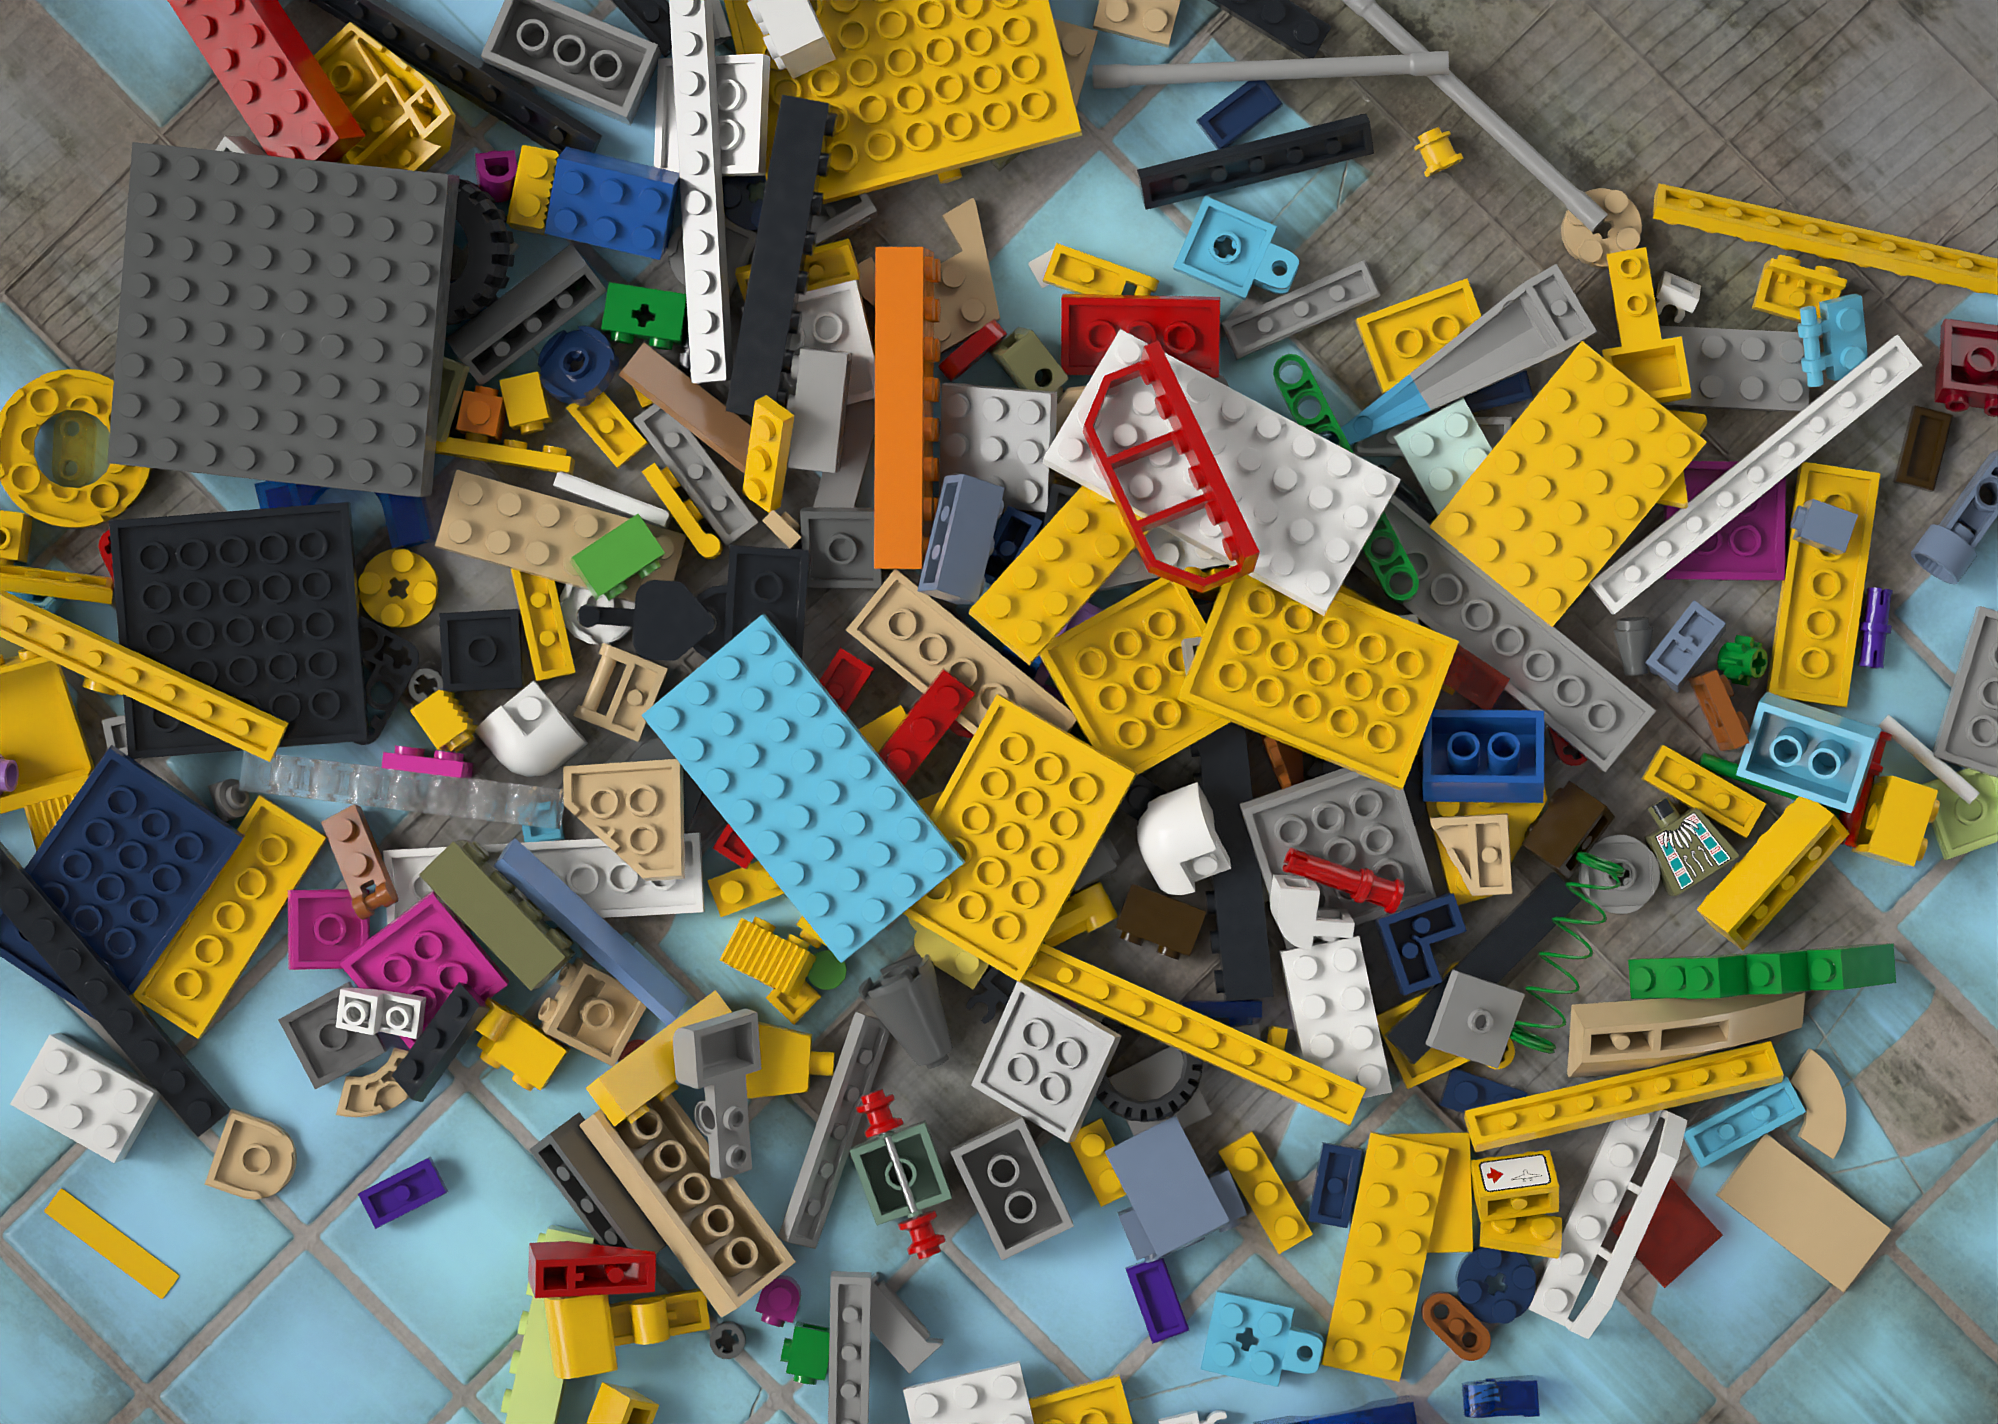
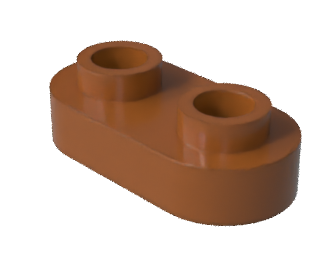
(1455, 1325)

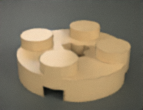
(1623, 236)

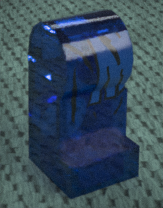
(1501, 1397)

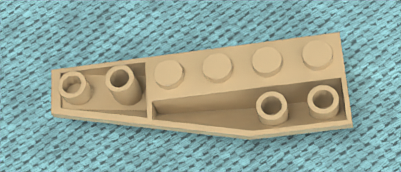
(1664, 1031)

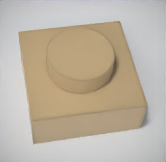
(784, 528)

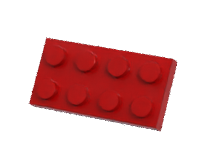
(1182, 324)

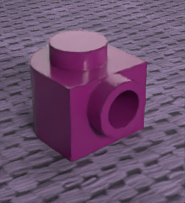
(496, 173)
(779, 1301)

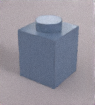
(1823, 526)

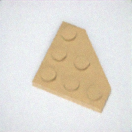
(633, 811)

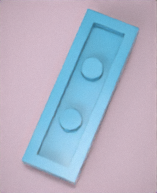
(1743, 1122)

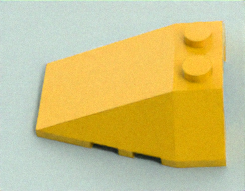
(394, 105)

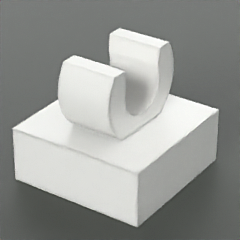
(1677, 292)

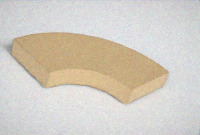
(373, 1092)
(1822, 1101)

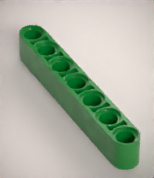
(1325, 424)

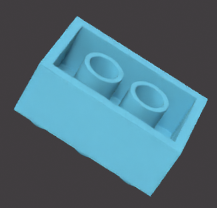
(1808, 752)

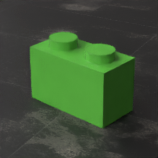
(617, 558)

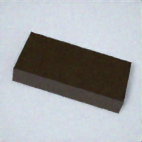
(1923, 448)

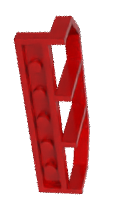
(1204, 474)

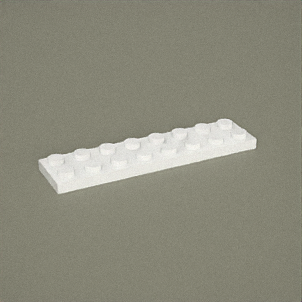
(584, 866)

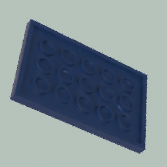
(123, 870)

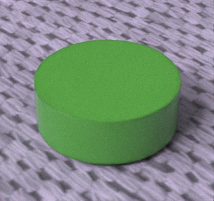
(827, 971)

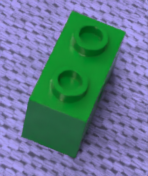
(627, 301)

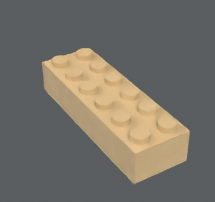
(699, 1217)

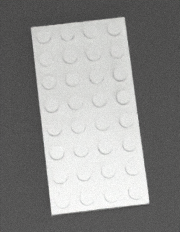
(1296, 490)

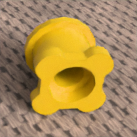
(1437, 151)

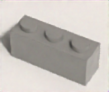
(819, 408)

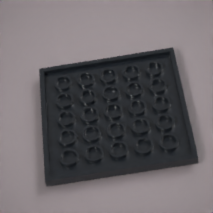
(251, 609)

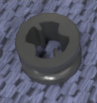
(430, 674)
(737, 1346)

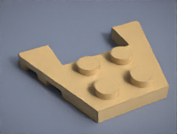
(964, 285)

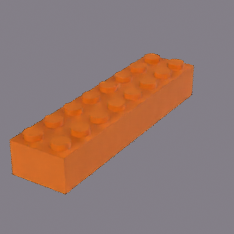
(905, 405)

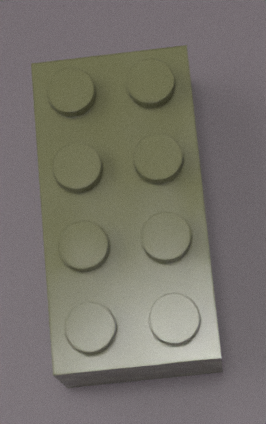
(498, 913)

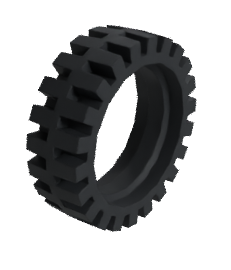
(1151, 1109)

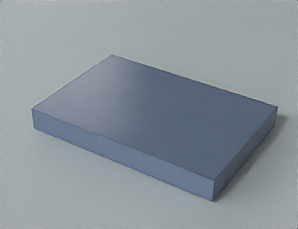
(1167, 1187)

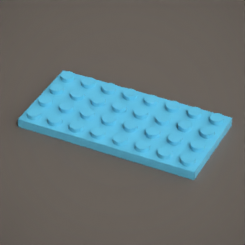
(803, 788)

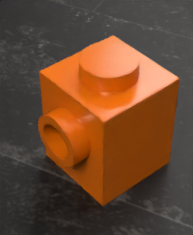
(482, 413)

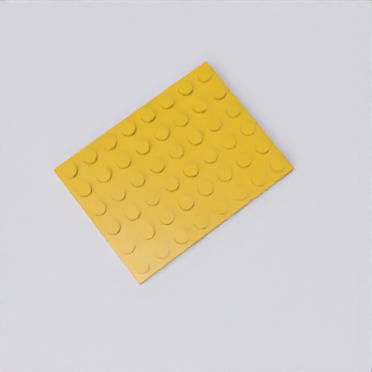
(924, 85)

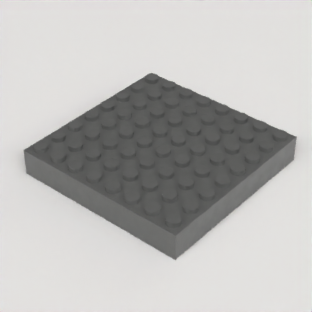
(282, 319)

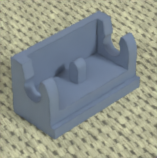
(1686, 646)

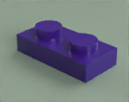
(402, 1192)

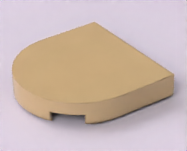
(252, 1157)

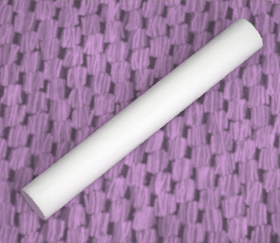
(1926, 757)

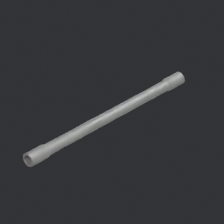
(1413, 64)
(1575, 200)

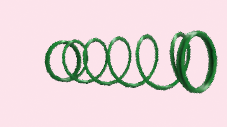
(1520, 1034)

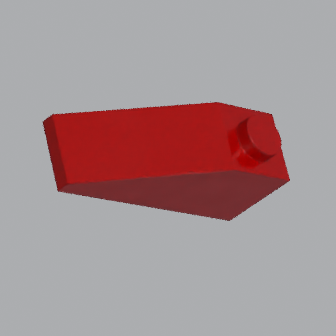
(589, 1269)

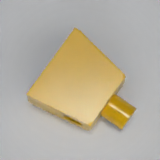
(786, 1062)

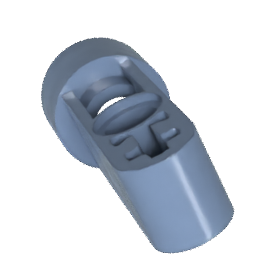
(1949, 547)

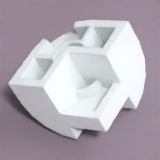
(530, 734)
(1181, 840)

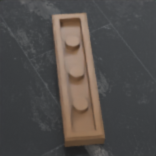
(689, 404)

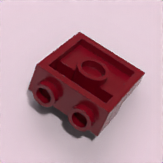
(1968, 366)

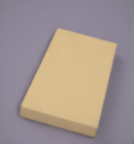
(1803, 1212)

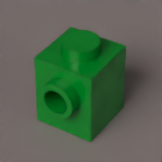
(807, 1353)

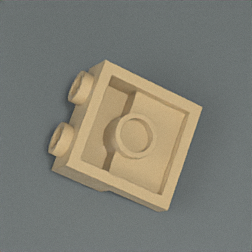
(591, 1011)

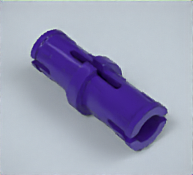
(1875, 628)

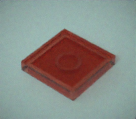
(1674, 1235)

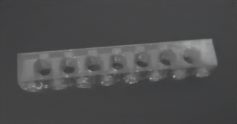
(403, 790)

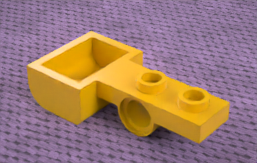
(1644, 357)
(589, 1328)

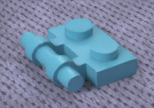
(1843, 338)

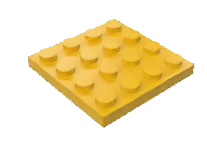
(1126, 675)

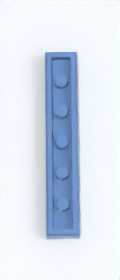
(590, 931)

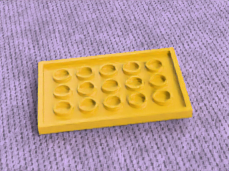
(1567, 484)
(1331, 684)
(1025, 822)

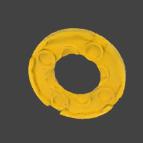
(19, 470)

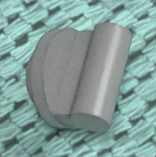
(229, 800)

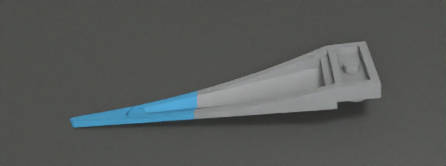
(1516, 334)

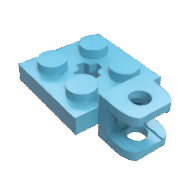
(1253, 257)
(1277, 1344)

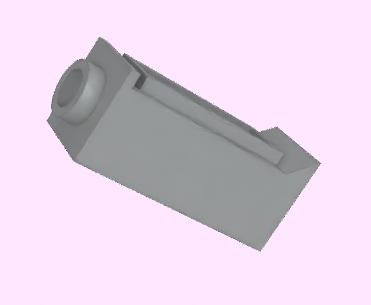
(899, 1328)

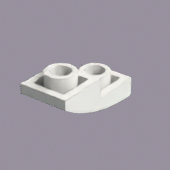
(381, 1011)

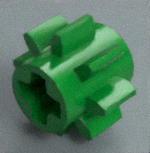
(1742, 660)

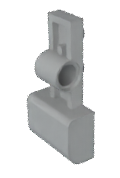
(718, 1057)

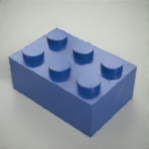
(612, 203)
(1484, 756)

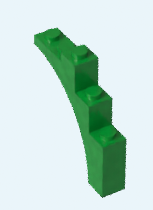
(1762, 972)

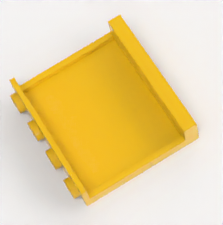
(40, 731)

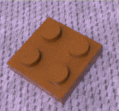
(1714, 699)

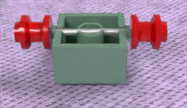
(901, 1173)

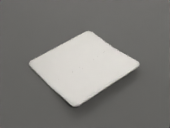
(1040, 266)

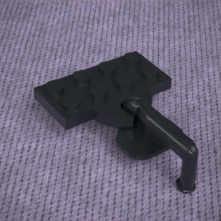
(672, 620)

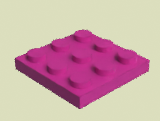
(424, 956)

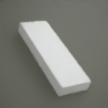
(612, 499)

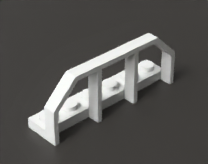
(1593, 1215)

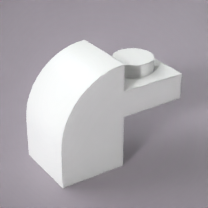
(1297, 913)

